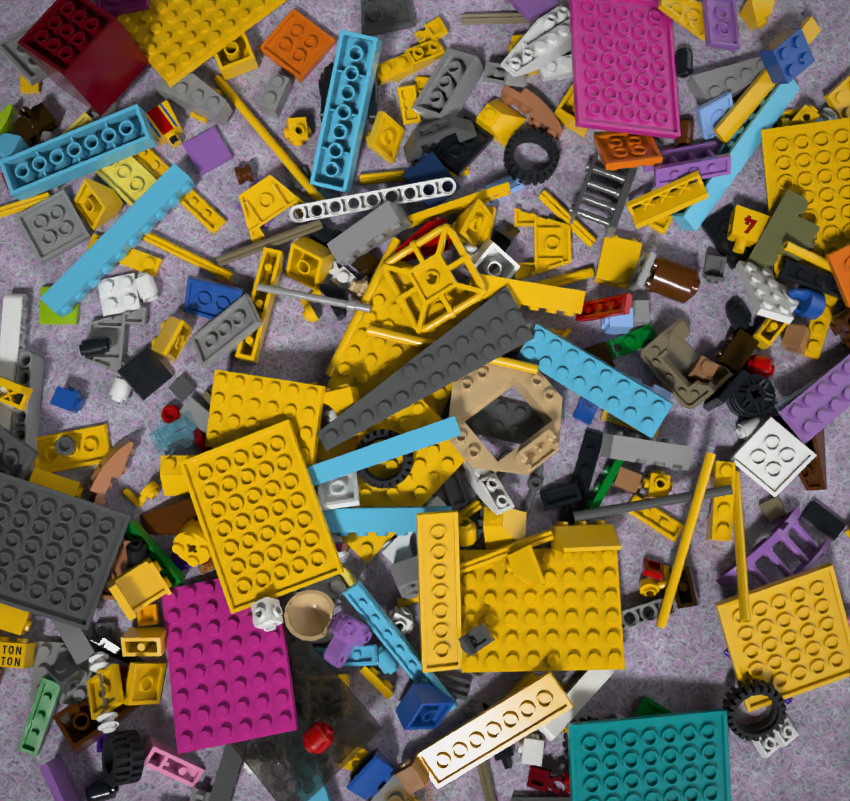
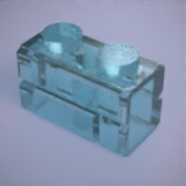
(173, 436)

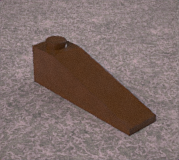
(814, 474)
(169, 519)

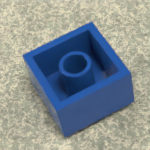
(786, 56)

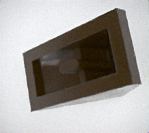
(601, 351)

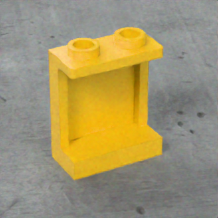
(139, 587)

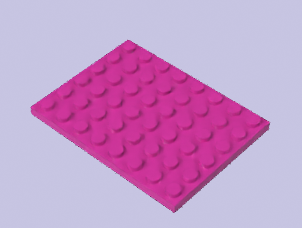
(624, 67)
(223, 671)

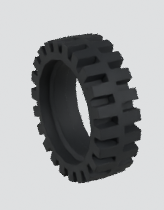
(536, 138)
(378, 482)
(763, 727)

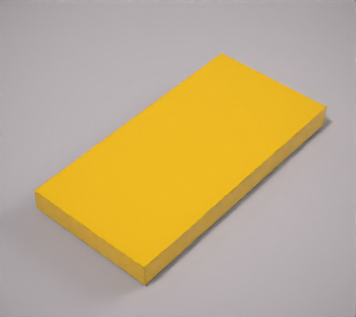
(91, 447)

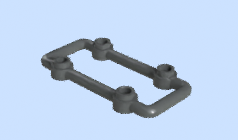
(534, 484)

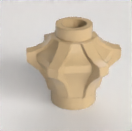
(358, 288)

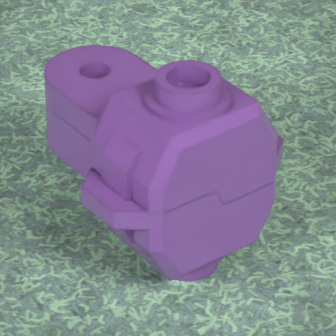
(347, 634)

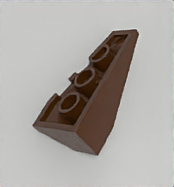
(79, 728)

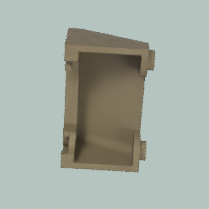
(671, 361)

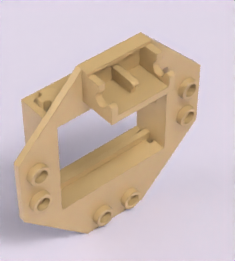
(484, 386)

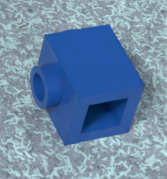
(68, 399)

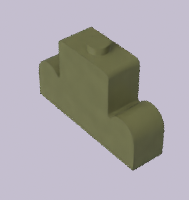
(782, 227)

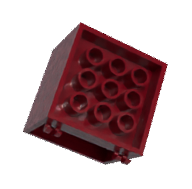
(84, 52)

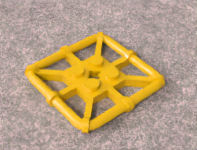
(444, 283)

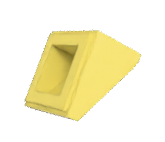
(348, 578)

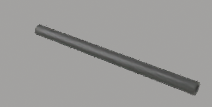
(649, 503)

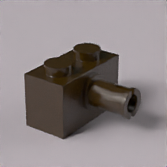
(34, 122)

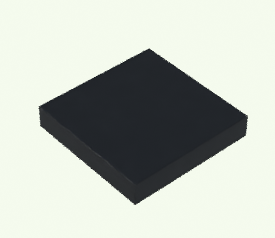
(145, 373)

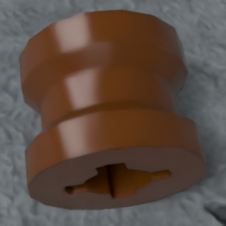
(244, 174)

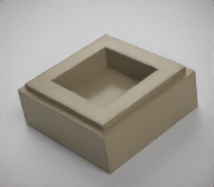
(772, 509)

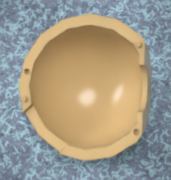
(309, 615)

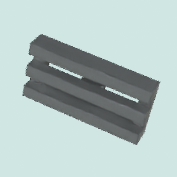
(466, 689)

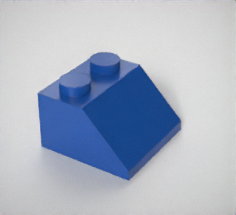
(423, 707)
(371, 775)

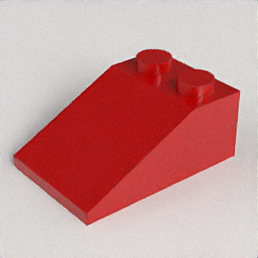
(430, 247)

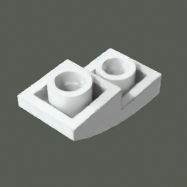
(780, 739)

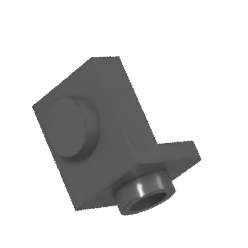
(714, 268)
(476, 639)
(64, 674)

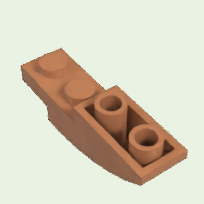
(539, 113)
(110, 466)

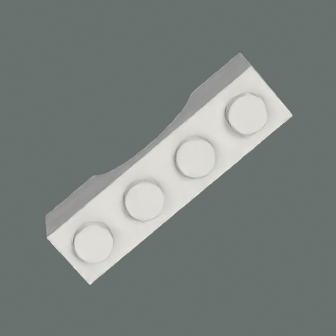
(400, 548)

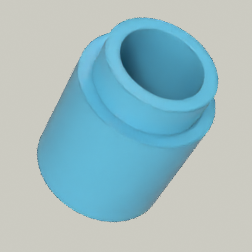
(386, 661)

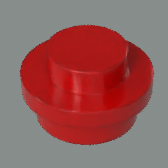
(170, 413)

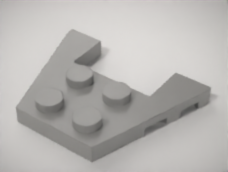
(115, 330)

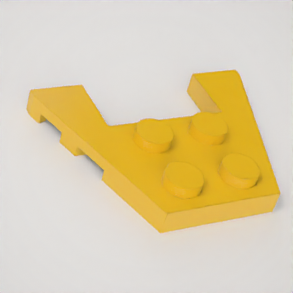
(265, 202)
(551, 244)

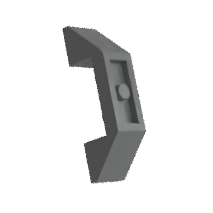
(435, 130)

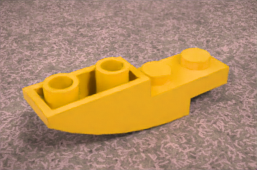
(410, 62)

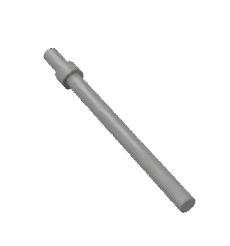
(351, 305)

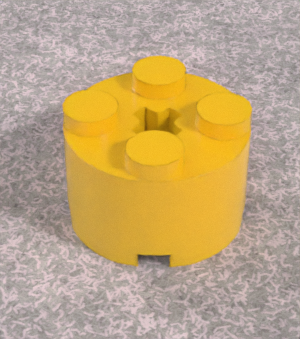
(191, 544)

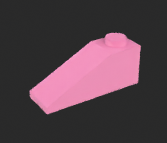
(165, 760)

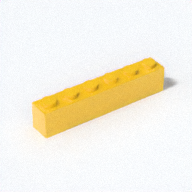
(269, 274)
(534, 294)

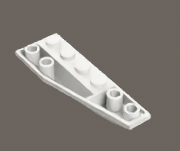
(541, 44)

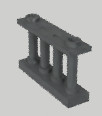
(620, 194)

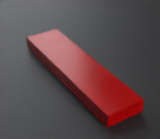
(605, 307)

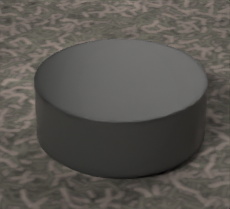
(65, 445)

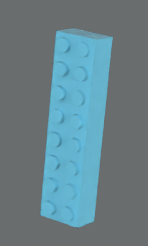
(346, 111)
(78, 152)
(596, 380)

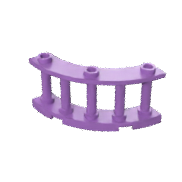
(765, 548)

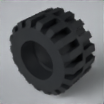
(122, 757)

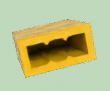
(617, 261)

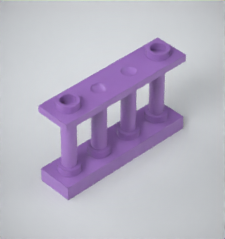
(687, 159)

